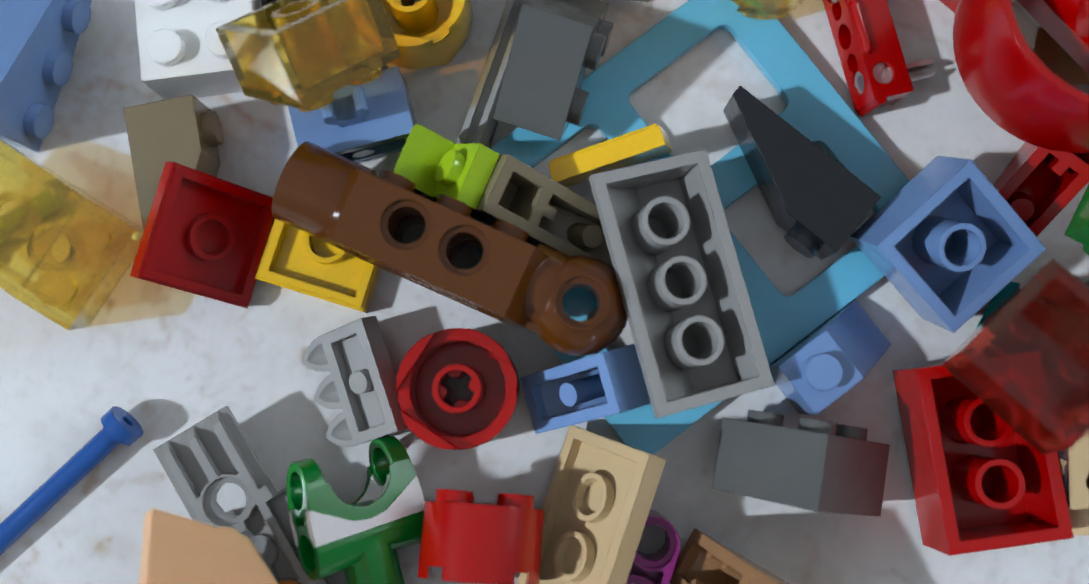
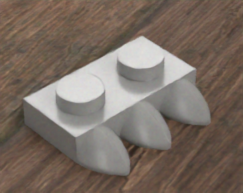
(359, 382)

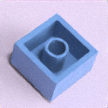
(948, 242)

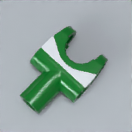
(359, 535)

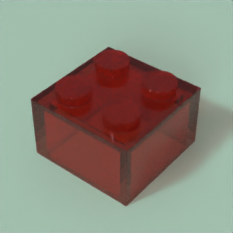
(1034, 359)

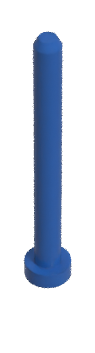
(117, 429)

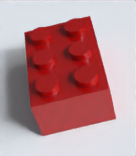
(972, 472)

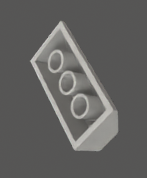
(680, 282)

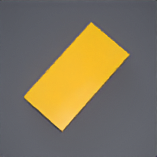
(610, 155)

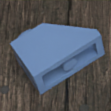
(829, 360)
(585, 389)

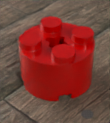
(426, 397)
(481, 539)

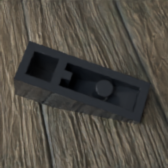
(801, 184)

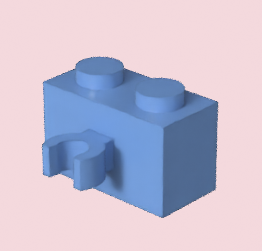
(361, 119)

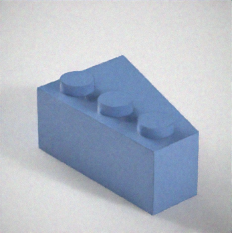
(35, 64)

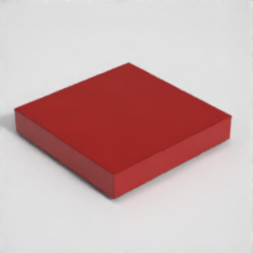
(204, 236)

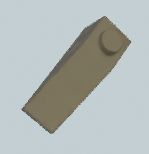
(171, 131)
(542, 209)

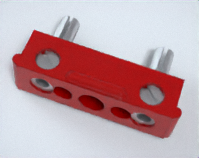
(872, 54)

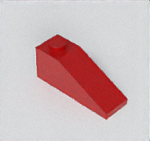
(1042, 183)

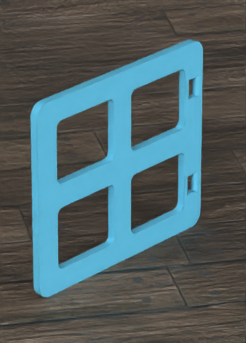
(810, 108)

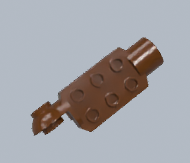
(511, 282)

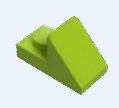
(445, 166)

